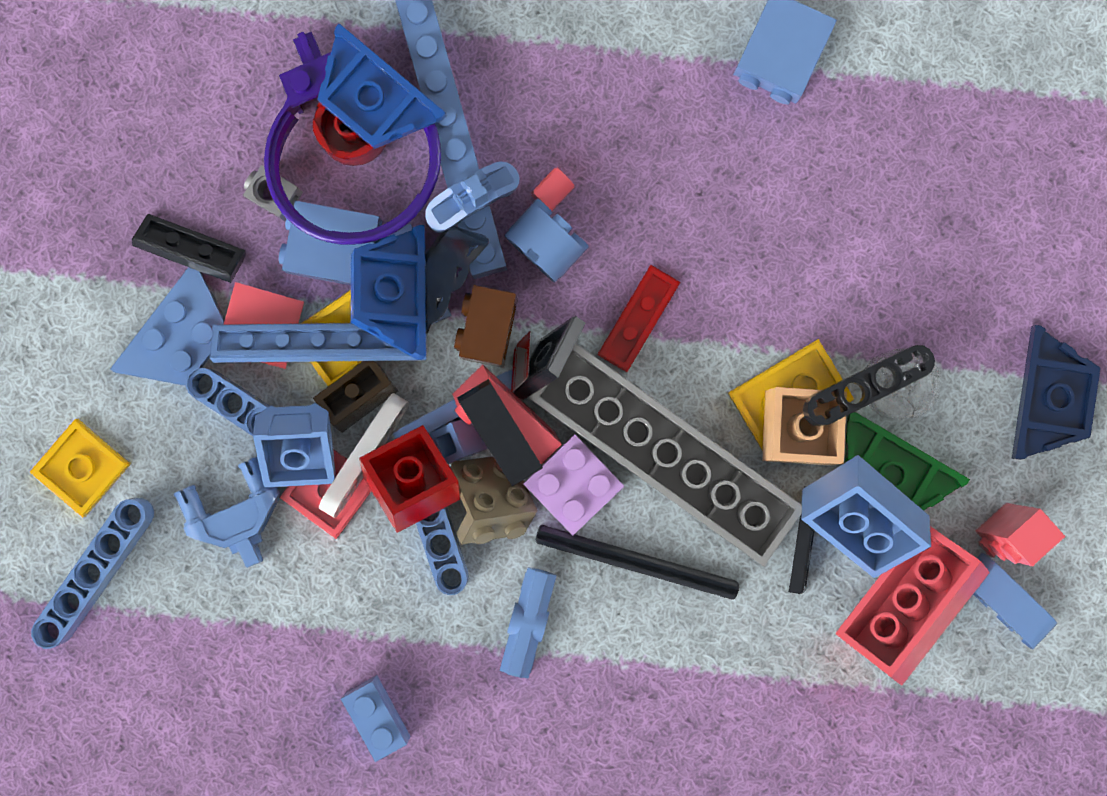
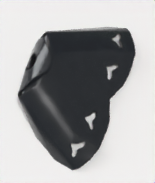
(442, 268)

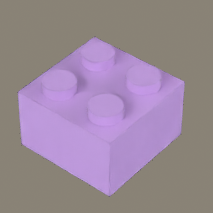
(573, 484)

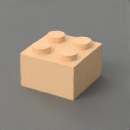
(792, 438)

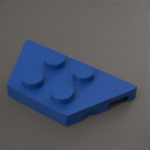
(372, 94)
(391, 291)

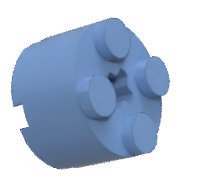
(546, 240)

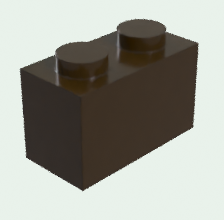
(355, 394)

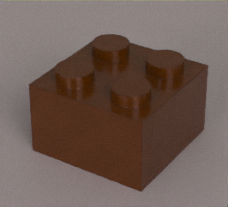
(487, 326)

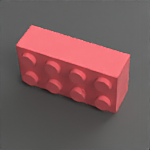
(913, 606)

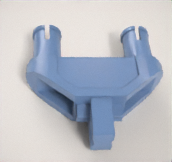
(471, 195)
(236, 526)

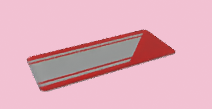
(521, 361)

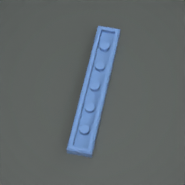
(299, 343)

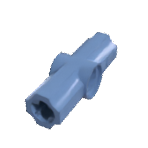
(528, 622)

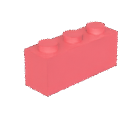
(536, 431)
(1019, 534)

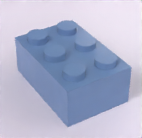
(866, 517)

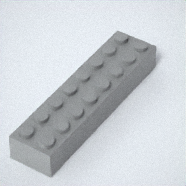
(670, 455)

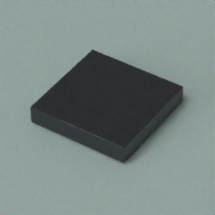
(550, 357)

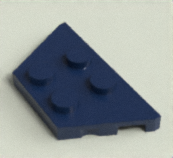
(1055, 396)

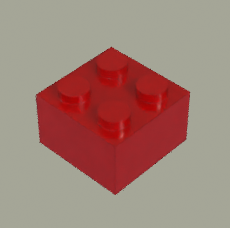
(410, 478)

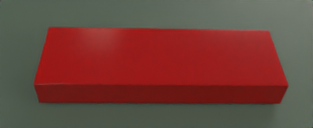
(638, 318)

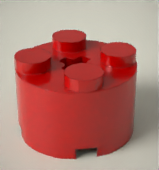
(339, 142)

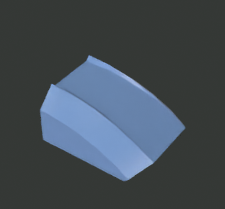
(294, 446)

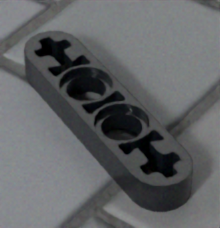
(870, 388)

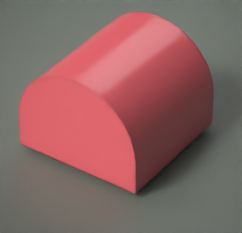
(553, 188)

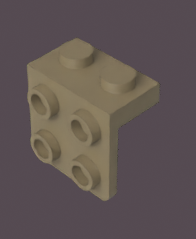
(491, 502)

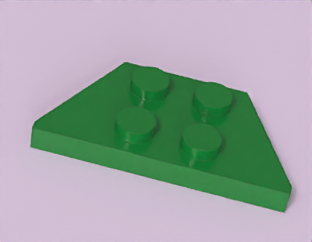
(902, 464)

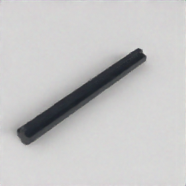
(637, 562)

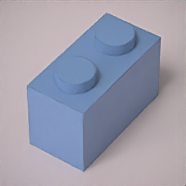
(376, 718)

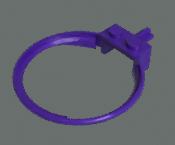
(304, 85)

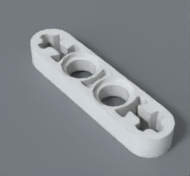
(351, 472)

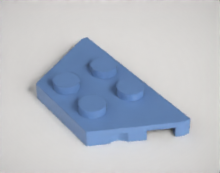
(175, 334)

